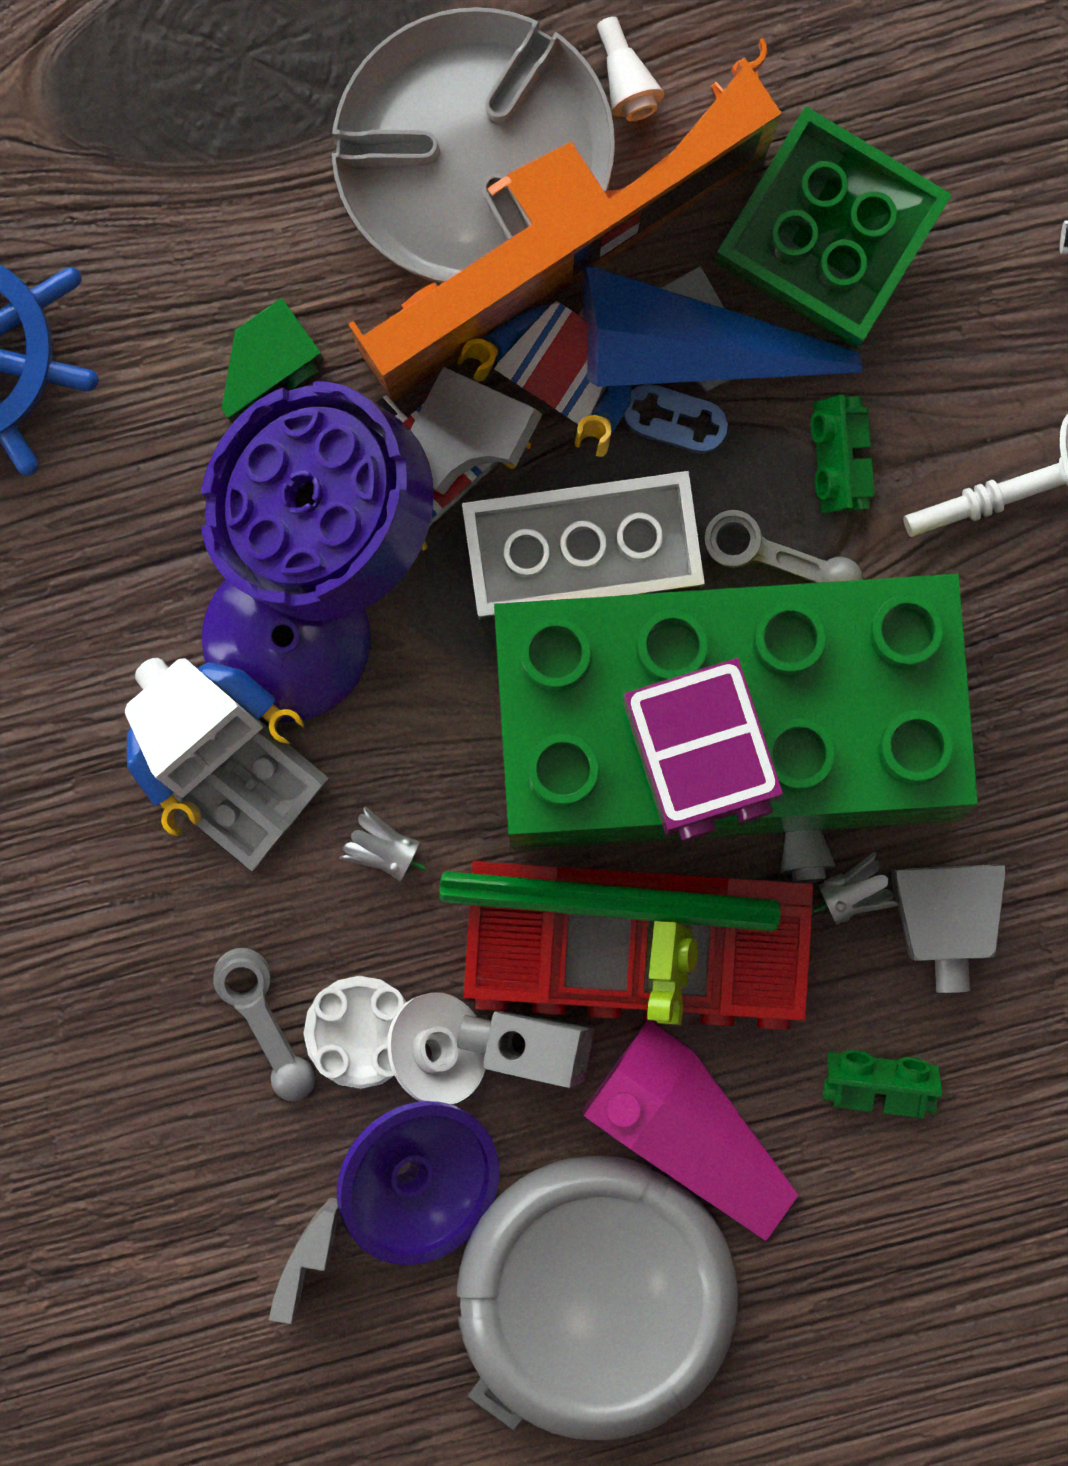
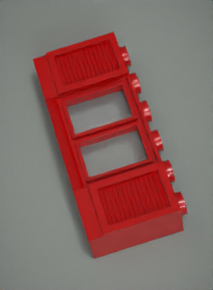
(606, 960)

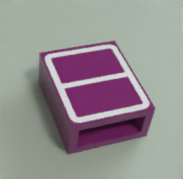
(703, 749)

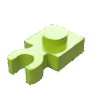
(672, 959)

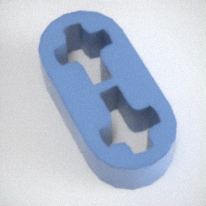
(678, 405)

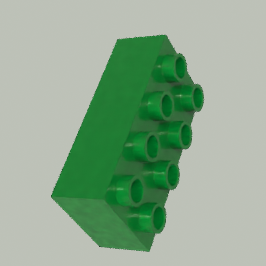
(847, 679)

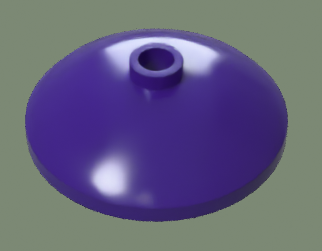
(303, 677)
(431, 1204)

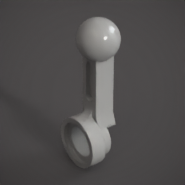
(774, 554)
(291, 1075)

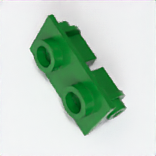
(837, 428)
(908, 1083)

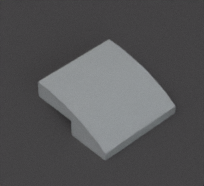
(255, 796)
(310, 1252)

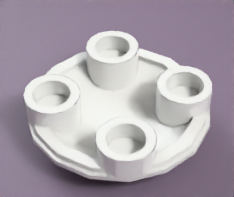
(350, 1031)

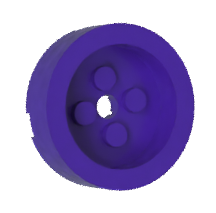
(367, 495)

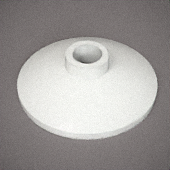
(451, 1071)

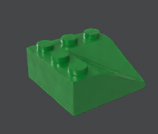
(831, 227)

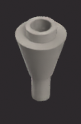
(806, 856)

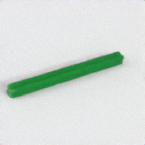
(610, 901)

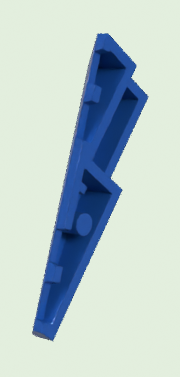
(665, 337)

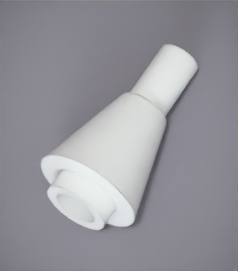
(631, 85)

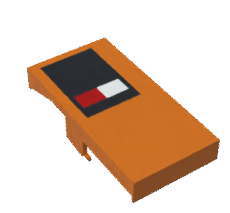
(570, 229)

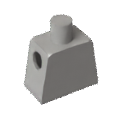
(950, 917)
(553, 1053)

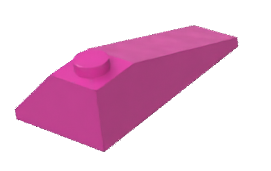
(683, 1123)

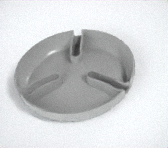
(445, 118)
(597, 1297)

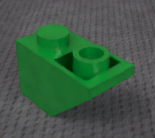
(268, 356)

